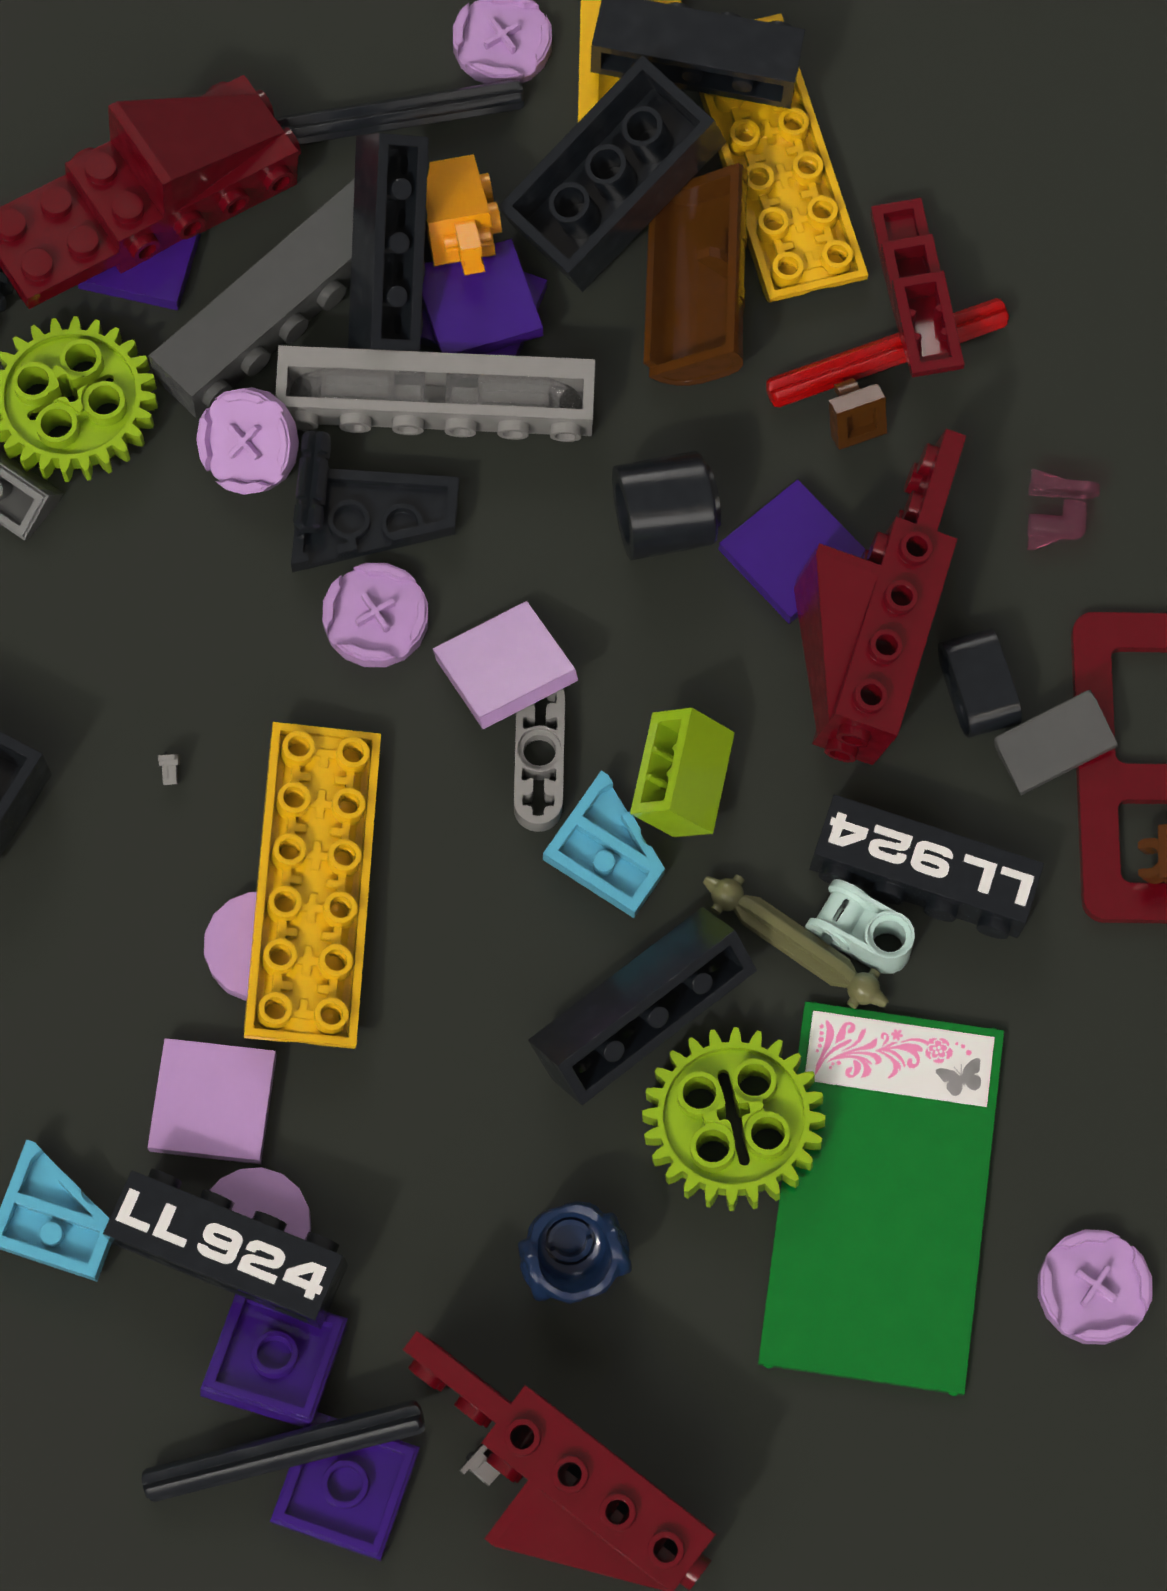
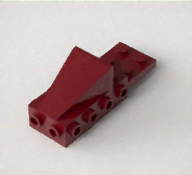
(157, 181)
(873, 614)
(556, 1512)

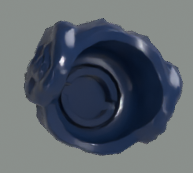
(573, 1253)

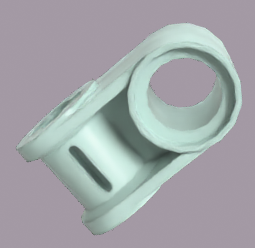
(859, 925)

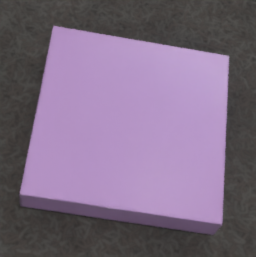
(505, 664)
(212, 1101)

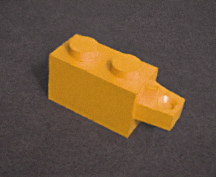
(460, 214)

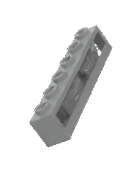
(437, 392)

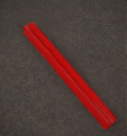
(874, 356)

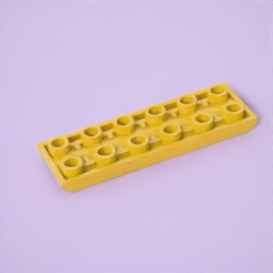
(794, 202)
(312, 886)

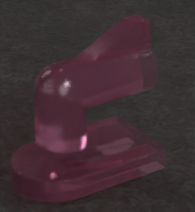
(1072, 525)

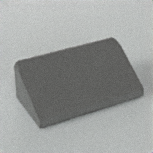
(24, 498)
(1055, 742)

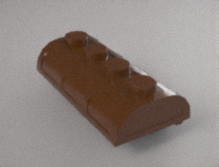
(697, 281)

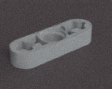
(552, 789)

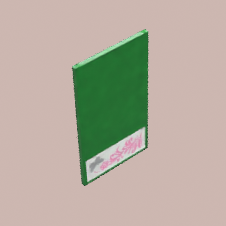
(889, 1222)

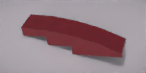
(916, 288)

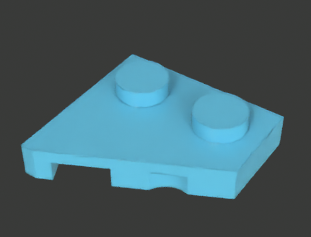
(605, 849)
(51, 1218)

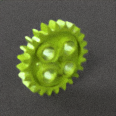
(92, 436)
(781, 1108)

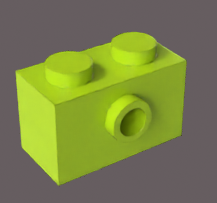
(682, 772)

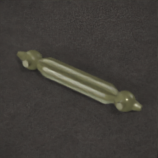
(795, 941)

